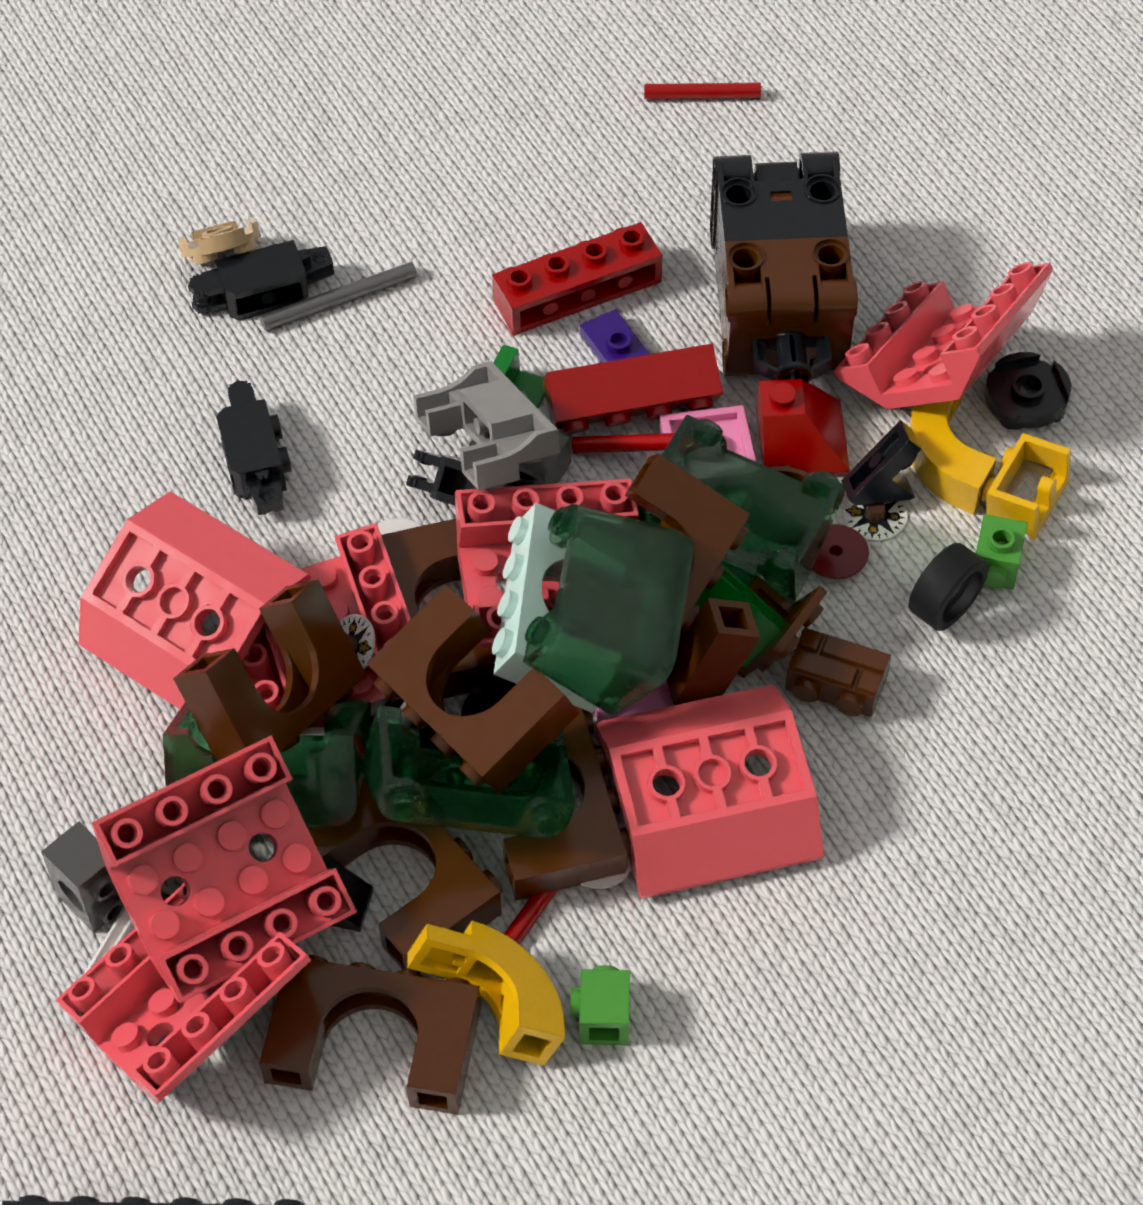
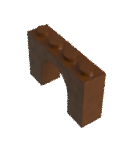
(696, 512)
(421, 562)
(712, 649)
(318, 675)
(491, 743)
(592, 841)
(453, 897)
(326, 992)

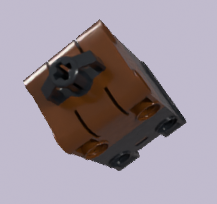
(782, 265)

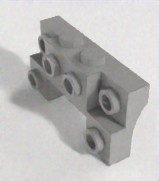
(496, 417)

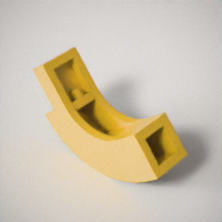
(945, 463)
(509, 981)

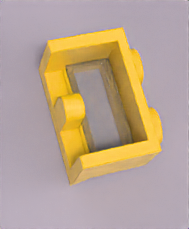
(1028, 482)

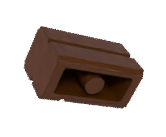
(837, 673)

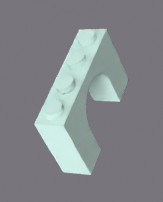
(529, 564)

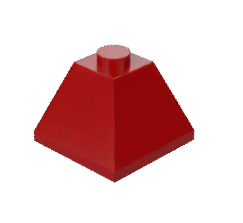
(801, 427)

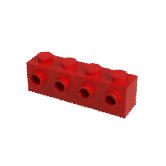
(577, 278)
(632, 388)

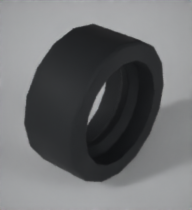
(948, 586)

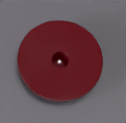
(842, 553)

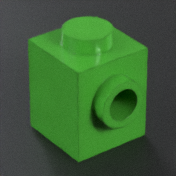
(1001, 546)
(602, 1006)

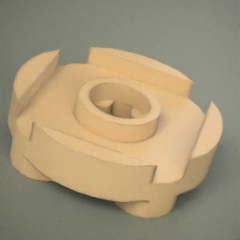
(219, 238)

